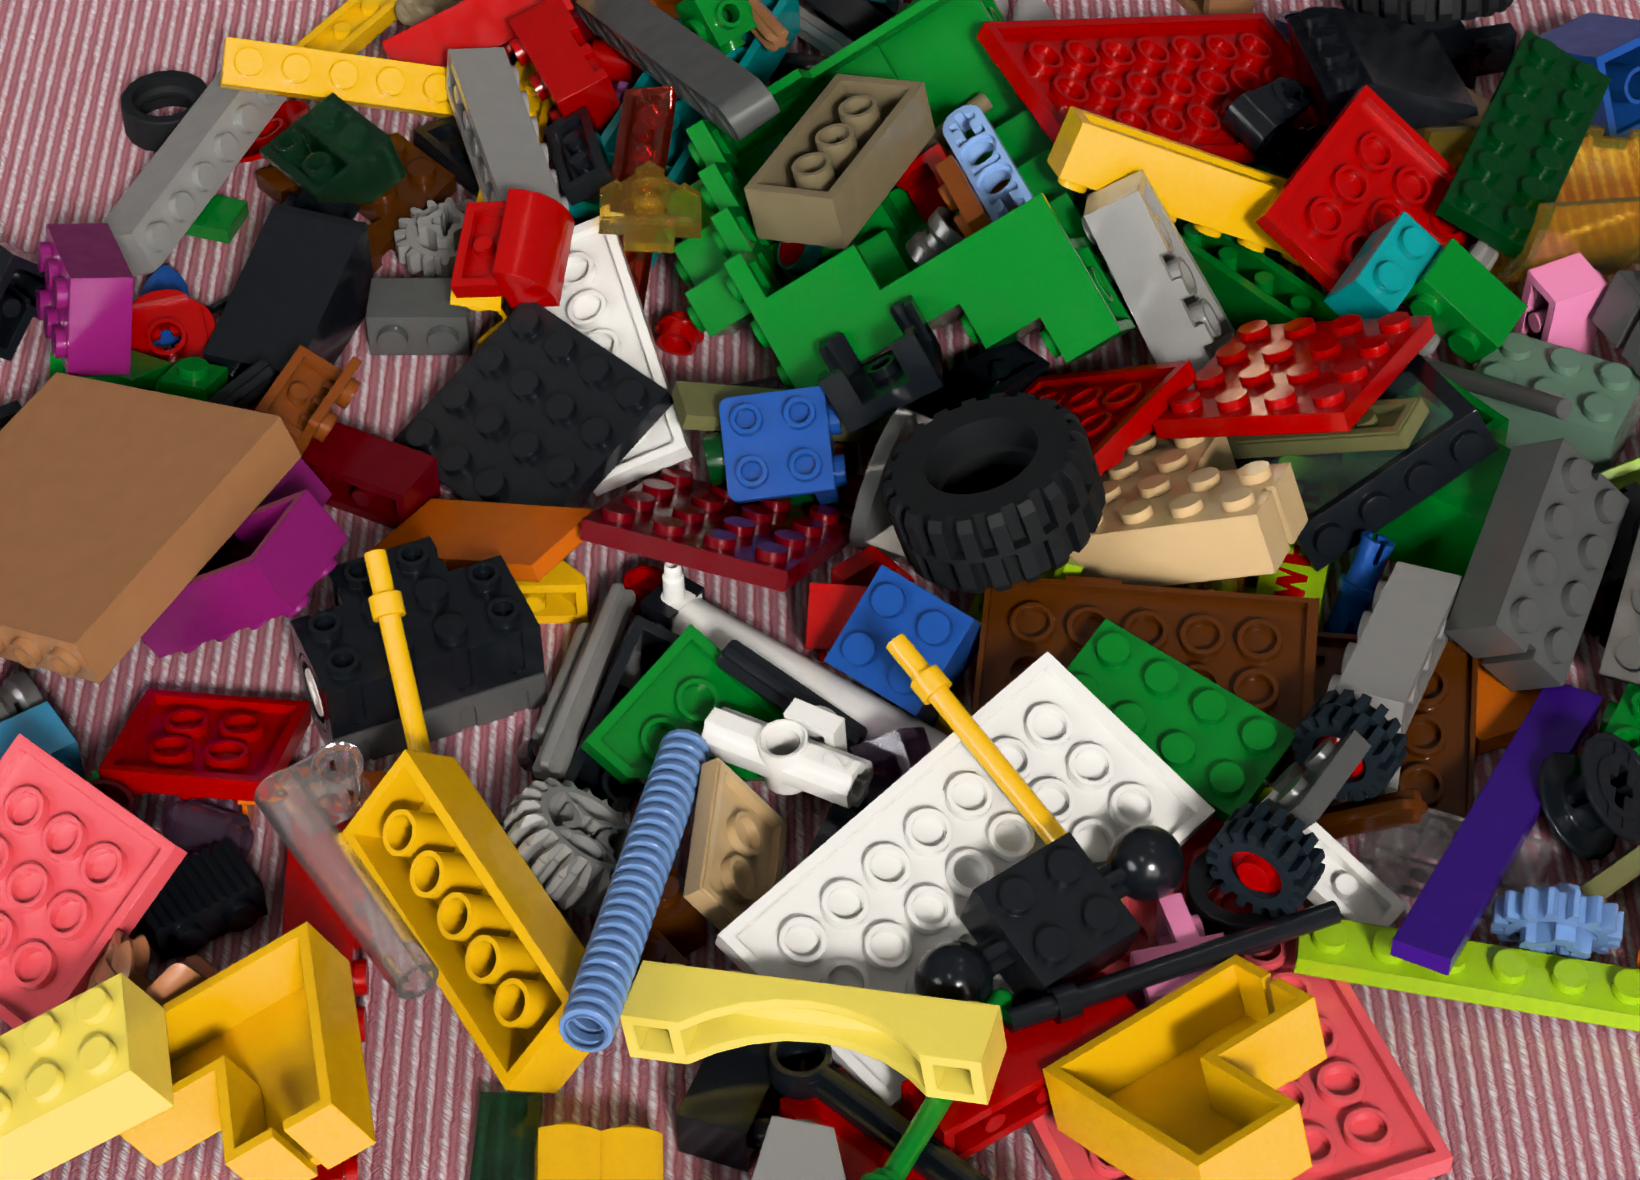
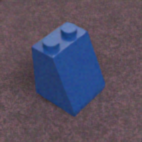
(1614, 49)

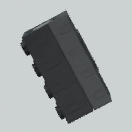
(467, 640)

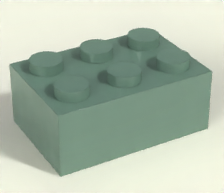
(1601, 395)

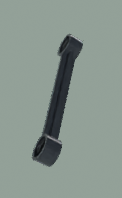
(859, 1107)

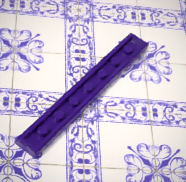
(1492, 832)

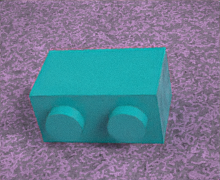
(1384, 269)

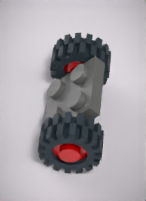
(1263, 848)

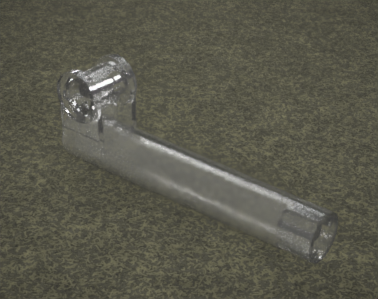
(304, 810)

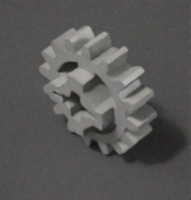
(431, 238)

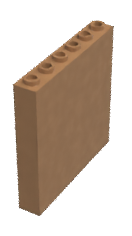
(116, 510)

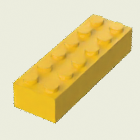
(476, 913)

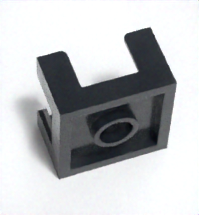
(888, 381)

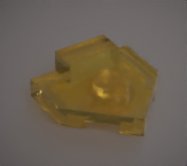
(649, 210)

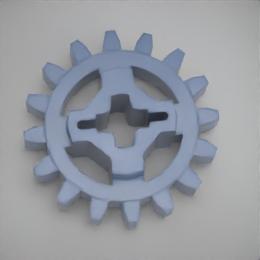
(1557, 921)

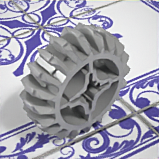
(567, 841)

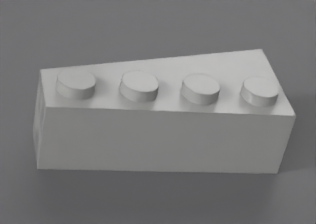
(1156, 272)

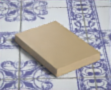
(733, 846)

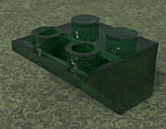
(336, 154)

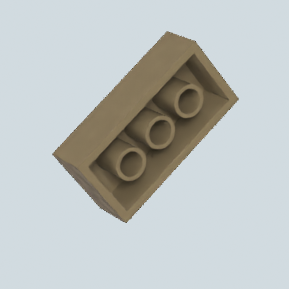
(840, 161)

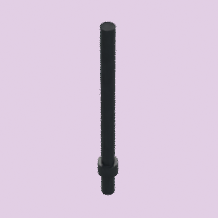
(1068, 1000)

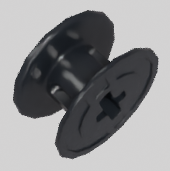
(1592, 795)

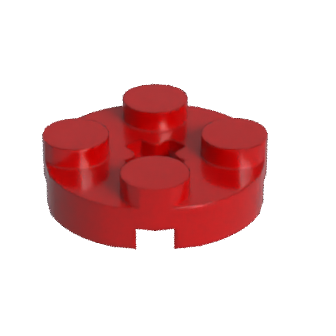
(175, 312)

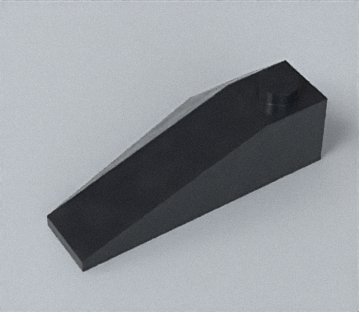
(635, 655)

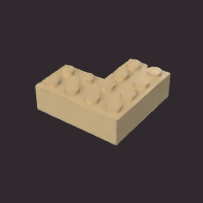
(1190, 516)

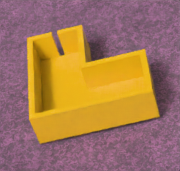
(269, 1062)
(1196, 1081)

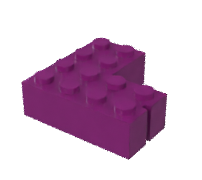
(258, 570)

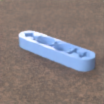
(992, 171)

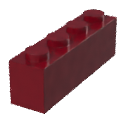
(372, 474)

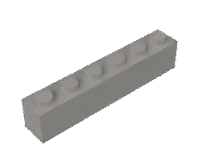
(497, 125)
(187, 173)

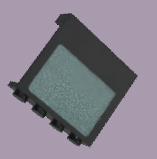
(1373, 488)

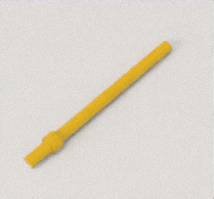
(387, 609)
(934, 688)

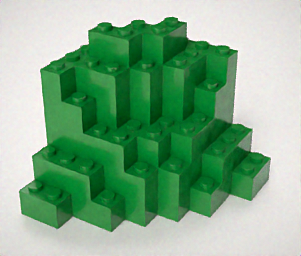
(998, 281)

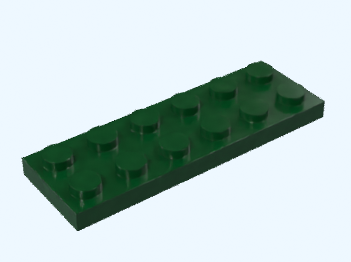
(1523, 144)

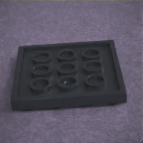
(535, 415)

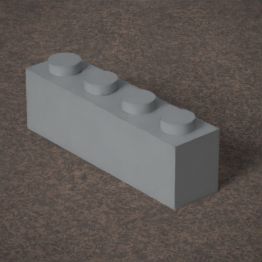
(1400, 640)

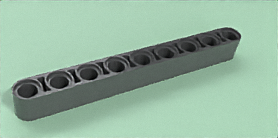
(681, 59)

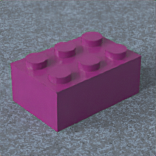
(86, 299)

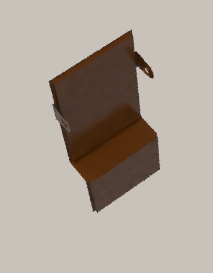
(1245, 643)

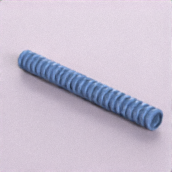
(634, 893)

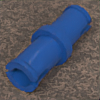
(1359, 583)

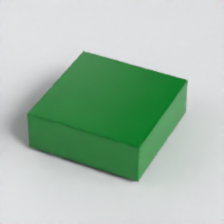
(220, 219)

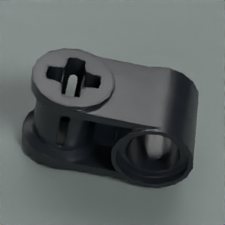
(1267, 113)

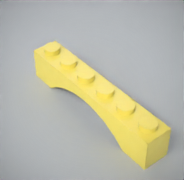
(935, 1042)

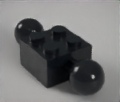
(1052, 917)

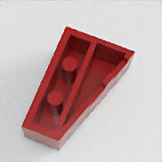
(562, 63)

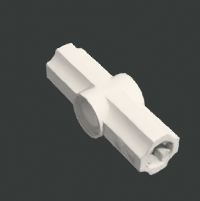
(787, 757)

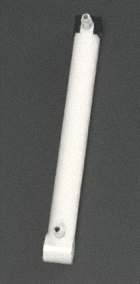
(682, 602)

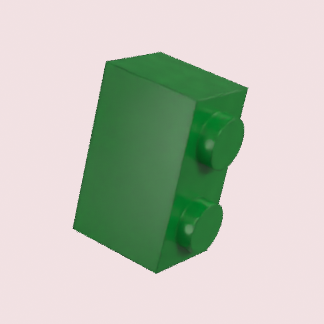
(1465, 303)

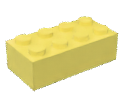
(81, 1076)

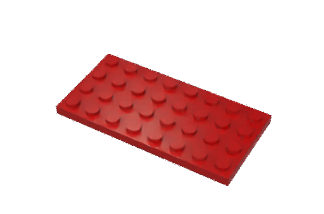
(1145, 72)

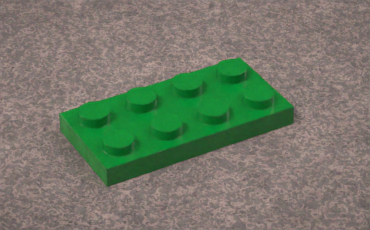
(1191, 723)

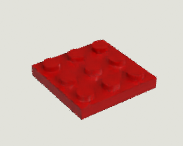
(205, 744)

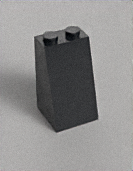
(298, 287)

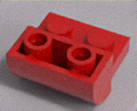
(514, 249)

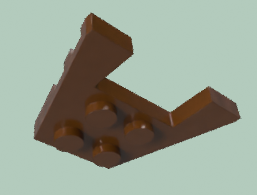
(423, 182)

